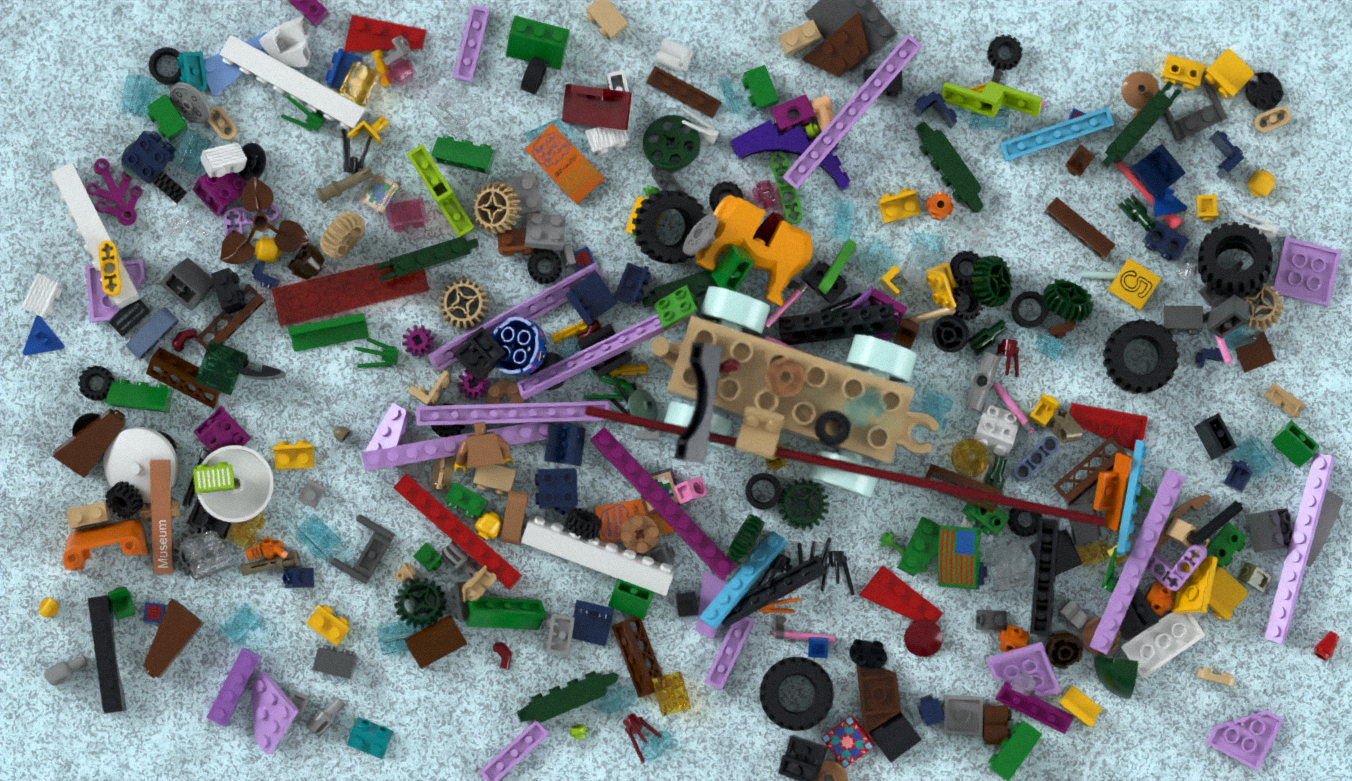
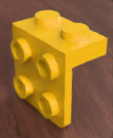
(1228, 74)
(942, 283)
(1225, 595)

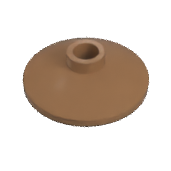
(1130, 91)

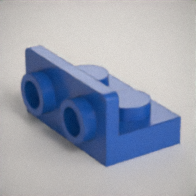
(341, 67)

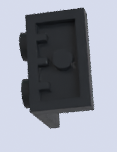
(610, 364)

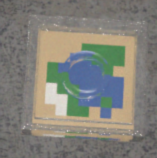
(377, 192)

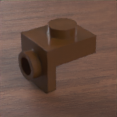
(1079, 161)
(1061, 330)
(906, 333)

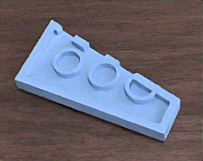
(220, 74)

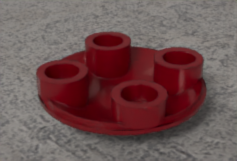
(923, 638)

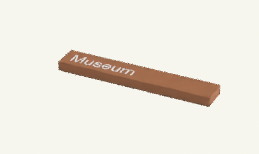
(161, 516)

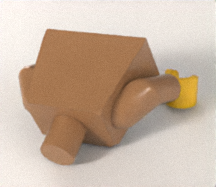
(482, 449)

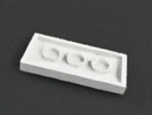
(1162, 642)

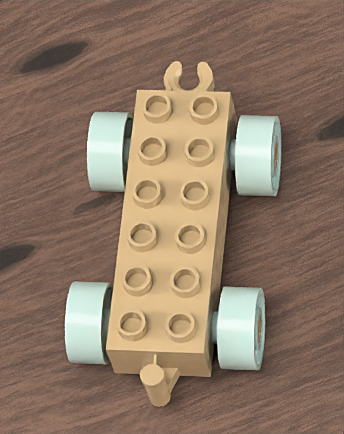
(824, 389)

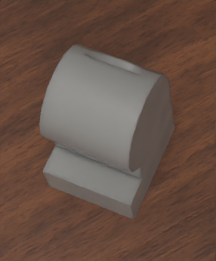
(1074, 614)

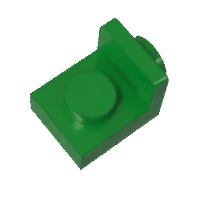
(428, 557)

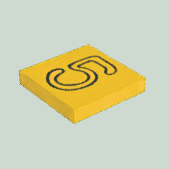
(1134, 284)

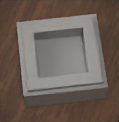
(567, 256)

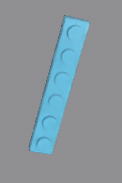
(1056, 134)
(1131, 507)
(743, 580)

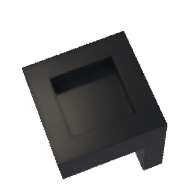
(686, 604)

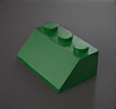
(537, 39)
(463, 154)
(140, 396)
(1014, 750)

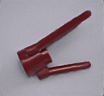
(1009, 349)
(633, 726)

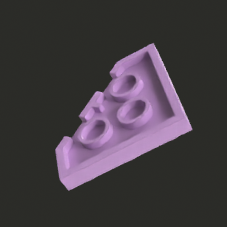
(99, 303)
(1029, 660)
(271, 712)
(1246, 737)

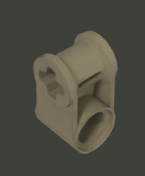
(1065, 427)

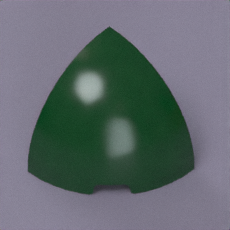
(1117, 675)

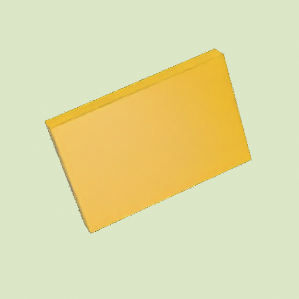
(1196, 592)

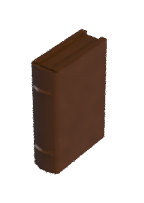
(435, 641)

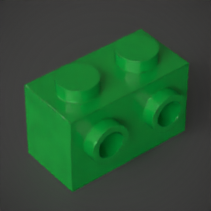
(760, 88)
(167, 117)
(732, 268)
(1295, 444)
(469, 501)
(990, 522)
(1225, 544)
(632, 601)

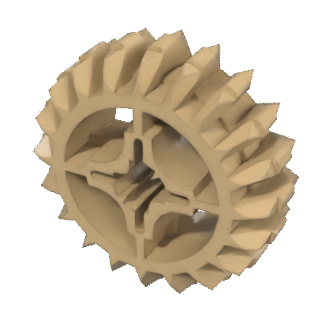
(497, 222)
(342, 234)
(455, 306)
(1273, 311)

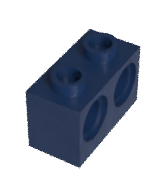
(1167, 236)
(930, 710)

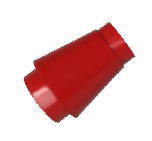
(1326, 647)

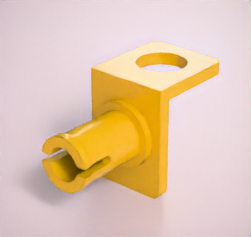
(372, 130)

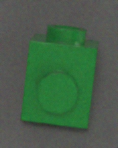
(122, 603)

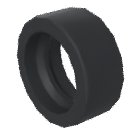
(153, 68)
(534, 75)
(1015, 312)
(761, 505)

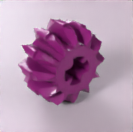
(412, 345)
(475, 390)

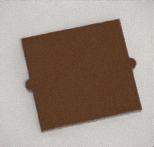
(1256, 354)

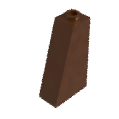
(89, 444)
(172, 636)

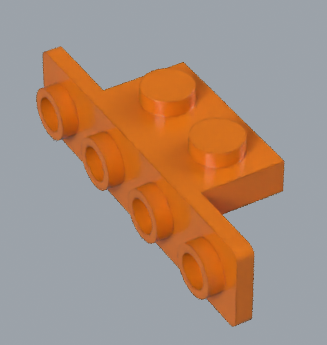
(1112, 491)

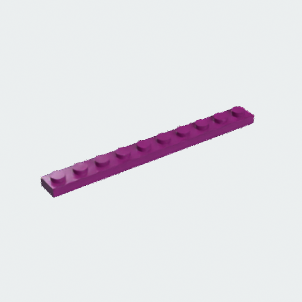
(662, 503)

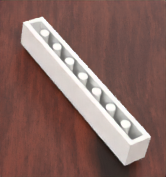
(293, 82)
(91, 229)
(599, 555)

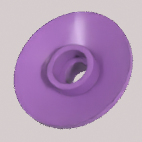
(863, 301)

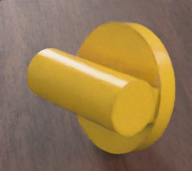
(48, 607)

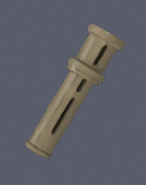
(336, 188)
(279, 563)

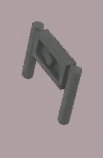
(1198, 120)
(371, 554)

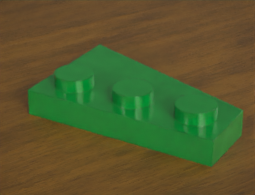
(921, 547)

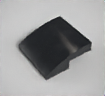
(480, 354)
(266, 373)
(201, 518)
(1067, 554)
(1138, 616)
(895, 736)
(802, 759)

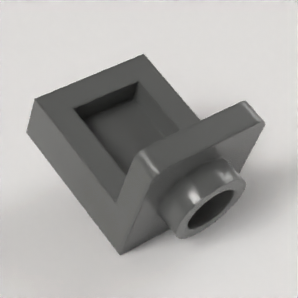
(662, 554)
(991, 619)

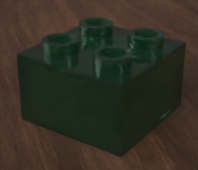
(220, 367)

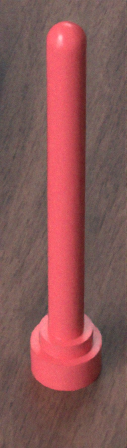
(1172, 221)

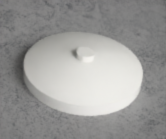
(130, 456)
(252, 485)

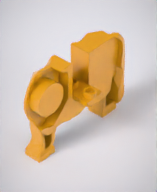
(783, 256)

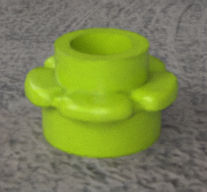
(812, 130)
(579, 731)

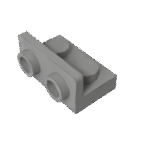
(560, 634)

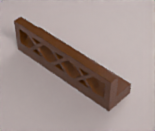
(1079, 228)
(233, 324)
(186, 374)
(956, 479)
(1091, 479)
(635, 657)

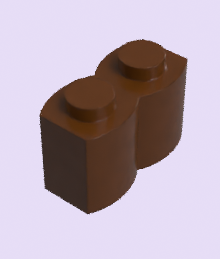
(995, 724)

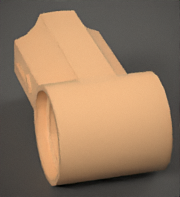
(823, 111)

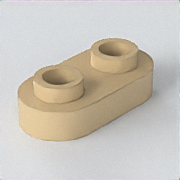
(1271, 119)
(222, 124)
(1224, 678)

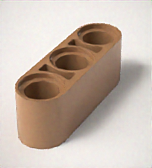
(514, 517)

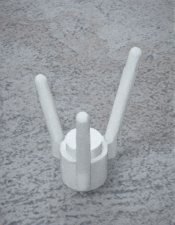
(708, 134)
(1265, 227)

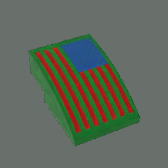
(958, 557)

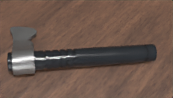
(191, 490)

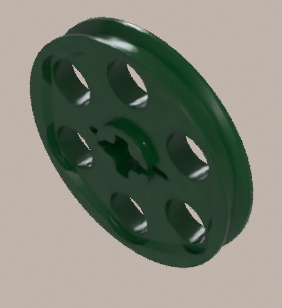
(670, 151)

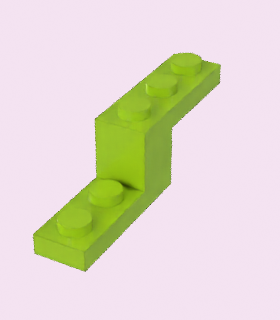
(991, 99)
(440, 191)

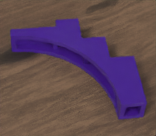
(767, 139)

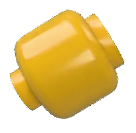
(1261, 183)
(266, 250)
(488, 525)

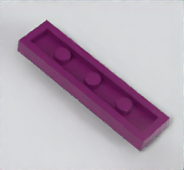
(1035, 708)

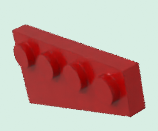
(373, 34)
(1120, 425)
(897, 596)

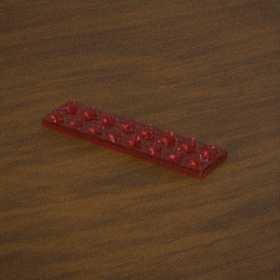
(342, 293)

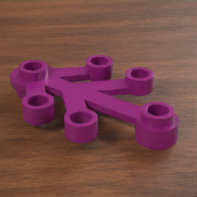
(115, 195)

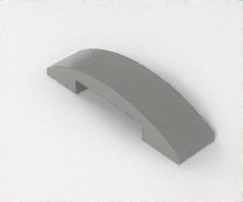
(1327, 517)

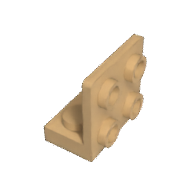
(434, 396)
(760, 432)

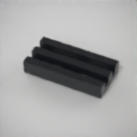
(134, 322)

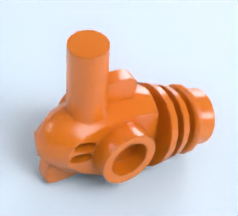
(267, 548)

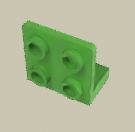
(676, 307)

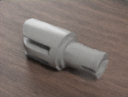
(458, 559)
(63, 671)
(325, 717)

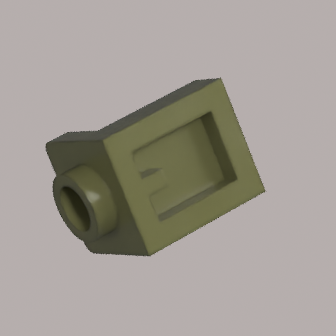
(1255, 577)

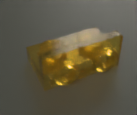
(359, 83)
(244, 532)
(671, 693)

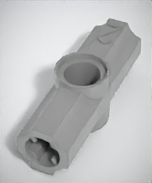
(987, 369)

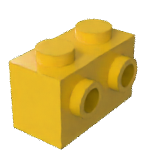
(1182, 72)

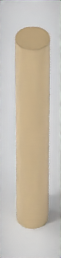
(931, 315)

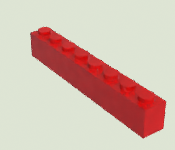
(457, 531)

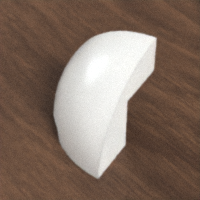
(289, 43)

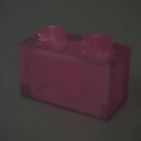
(407, 214)

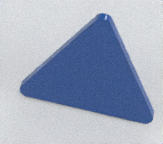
(1167, 203)
(41, 339)

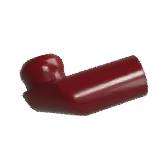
(592, 328)
(181, 337)
(729, 365)
(505, 653)

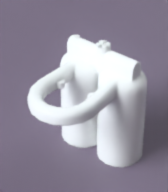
(674, 55)

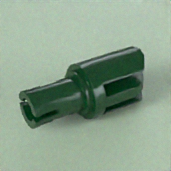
(1137, 212)
(986, 337)
(997, 473)

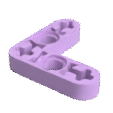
(242, 219)
(1177, 571)

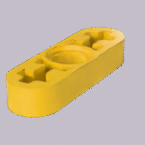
(106, 282)

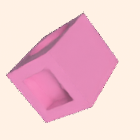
(690, 490)

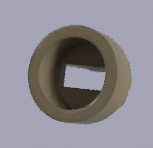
(341, 433)

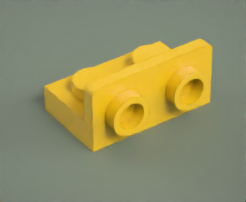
(899, 205)
(293, 456)
(329, 625)

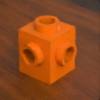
(936, 212)
(1159, 598)
(1013, 638)

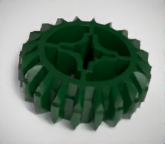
(991, 281)
(1068, 300)
(813, 490)
(745, 539)
(427, 607)

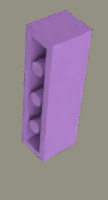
(234, 687)

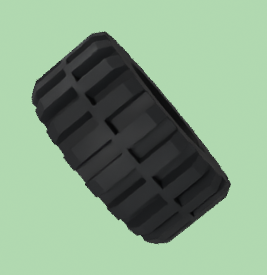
(646, 224)
(1241, 238)
(1161, 341)
(796, 720)

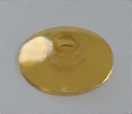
(962, 461)

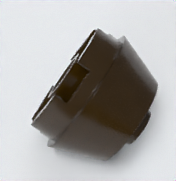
(307, 262)
(1063, 649)

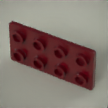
(596, 107)

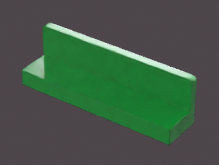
(328, 332)
(506, 613)

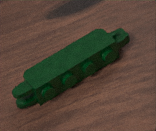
(1140, 125)
(950, 165)
(427, 258)
(697, 283)
(567, 698)

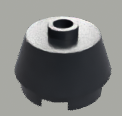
(950, 333)

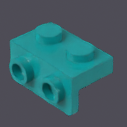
(192, 69)
(370, 737)

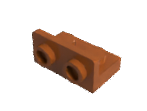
(512, 242)

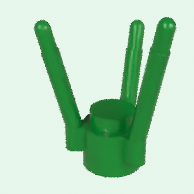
(314, 120)
(389, 356)
(623, 383)
(1110, 580)

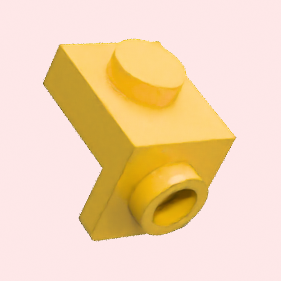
(1206, 208)
(1044, 410)

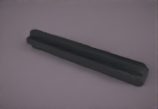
(1216, 523)

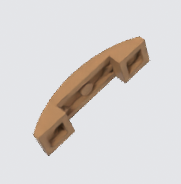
(1195, 504)

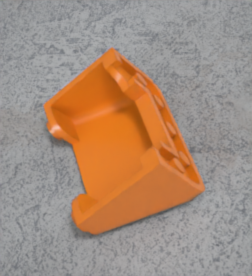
(128, 533)

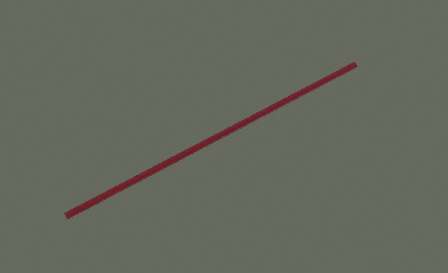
(861, 469)

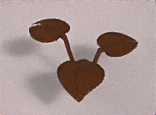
(255, 197)

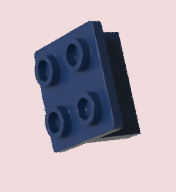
(564, 444)

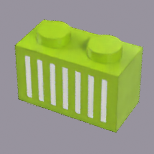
(213, 478)

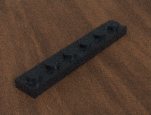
(778, 588)

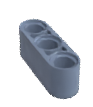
(151, 332)
(1044, 454)

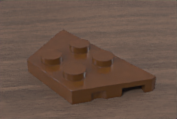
(841, 48)
(877, 696)

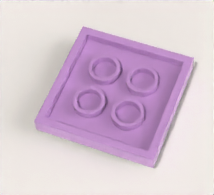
(1306, 271)

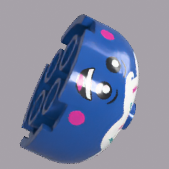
(523, 344)

